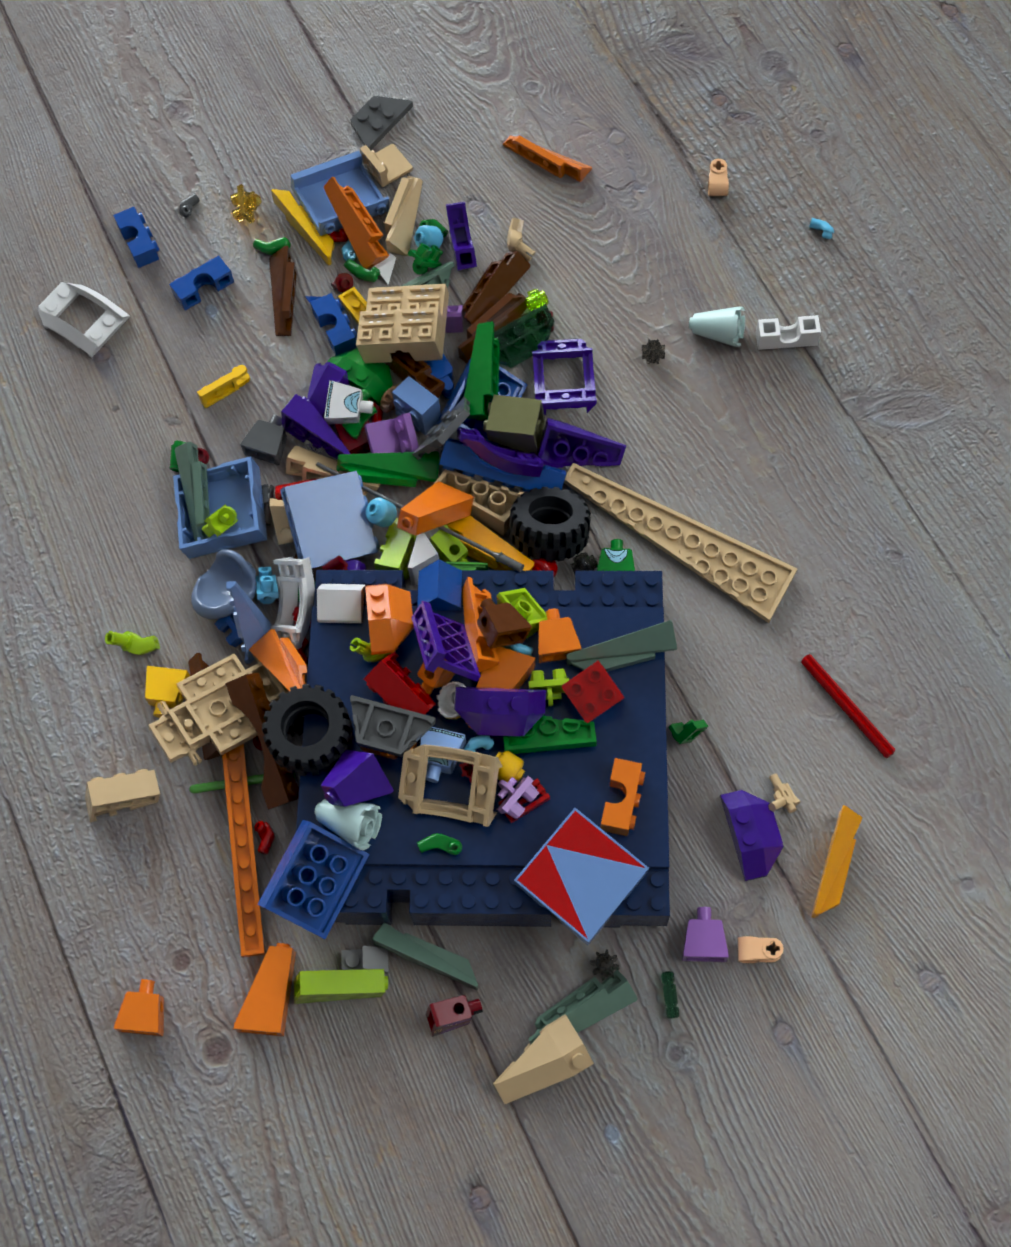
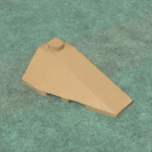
(548, 1060)

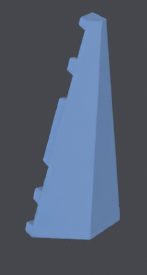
(248, 618)

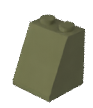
(515, 422)

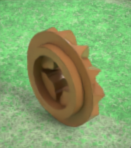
(386, 402)

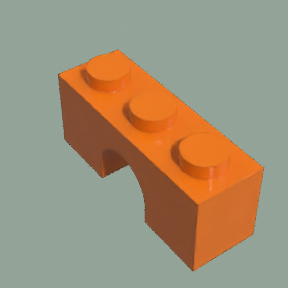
(618, 817)

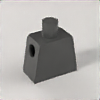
(266, 440)

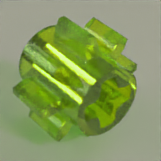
(535, 299)

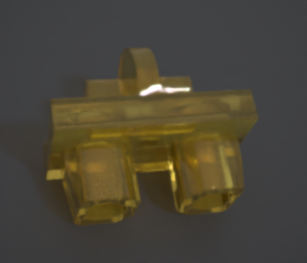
(247, 203)

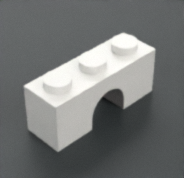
(802, 333)

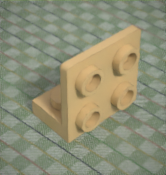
(385, 164)

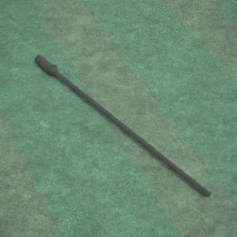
(500, 557)

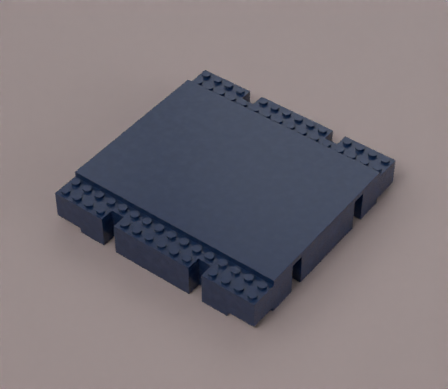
(479, 881)

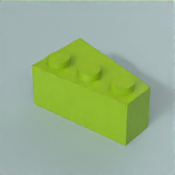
(396, 551)

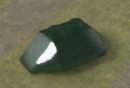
(523, 335)

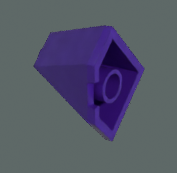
(320, 384)
(355, 779)

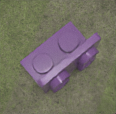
(392, 435)

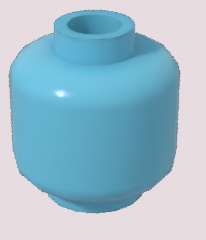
(428, 235)
(381, 512)

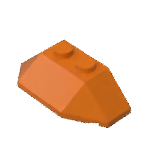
(388, 617)

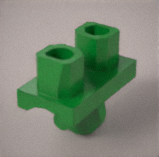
(425, 257)

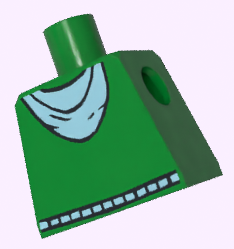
(616, 558)

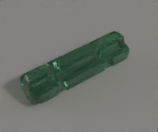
(670, 995)

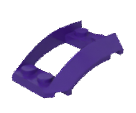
(566, 397)
(501, 458)

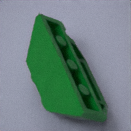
(361, 375)

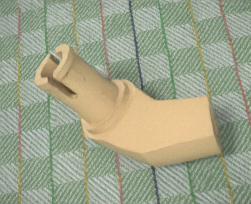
(515, 240)

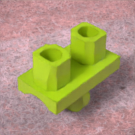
(220, 521)
(553, 686)

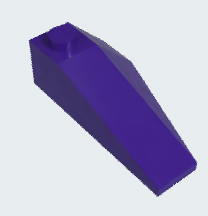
(306, 423)
(567, 444)

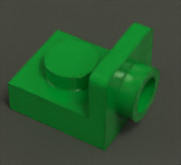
(687, 732)

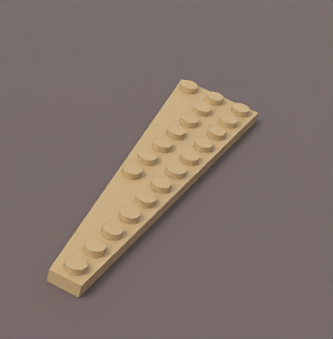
(728, 564)

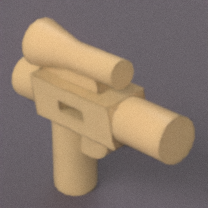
(783, 795)

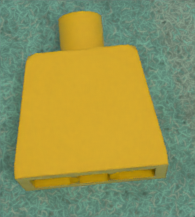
(162, 686)

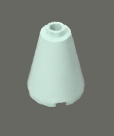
(720, 325)
(352, 823)

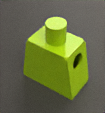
(449, 547)

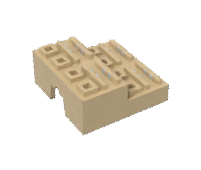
(403, 320)

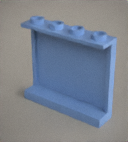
(347, 170)
(329, 519)

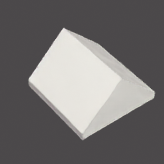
(422, 556)
(340, 603)

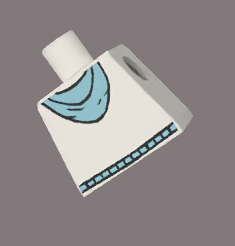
(345, 404)

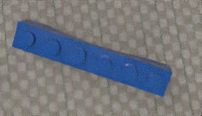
(461, 457)

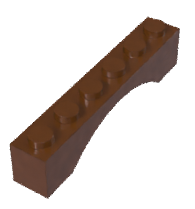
(250, 697)

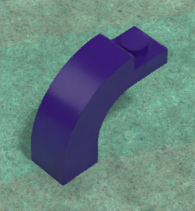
(460, 236)

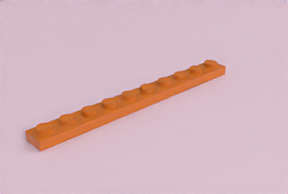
(243, 853)

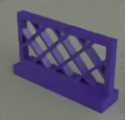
(440, 640)

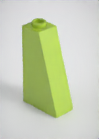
(339, 985)

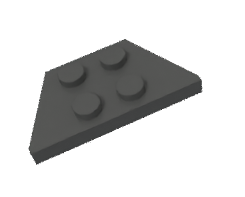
(378, 118)
(439, 434)
(387, 727)

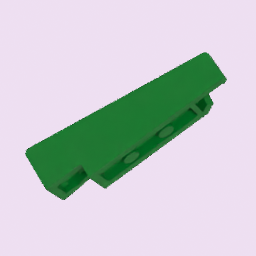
(483, 372)
(391, 468)

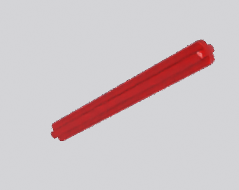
(848, 706)

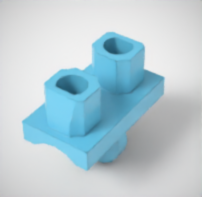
(266, 586)

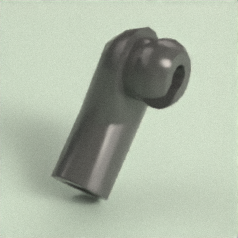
(186, 205)

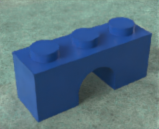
(142, 248)
(212, 273)
(328, 312)

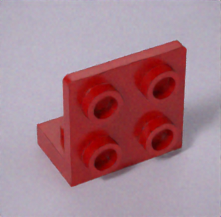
(592, 691)

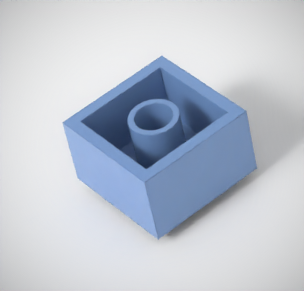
(419, 402)

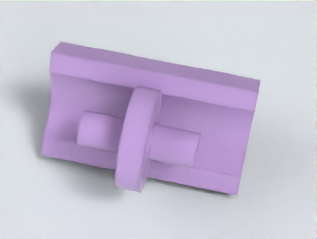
(510, 804)

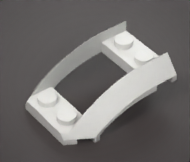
(98, 333)
(294, 574)

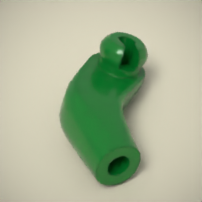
(271, 247)
(361, 272)
(442, 842)

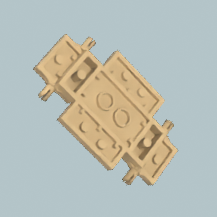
(209, 711)

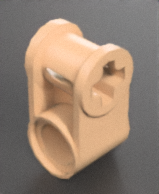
(718, 181)
(754, 949)

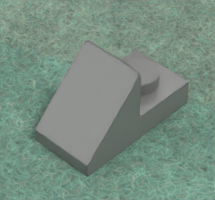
(365, 958)

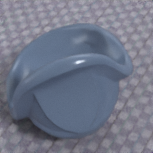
(210, 594)

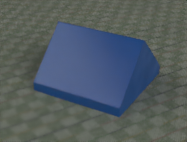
(440, 586)

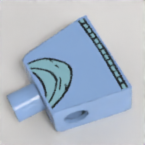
(443, 738)

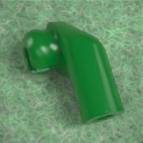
(432, 222)

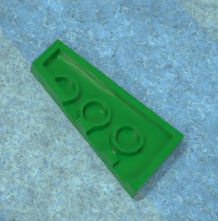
(553, 735)

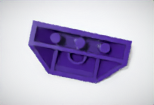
(500, 709)
(753, 833)

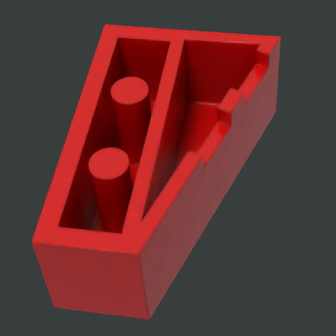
(396, 686)

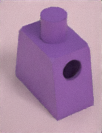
(705, 939)

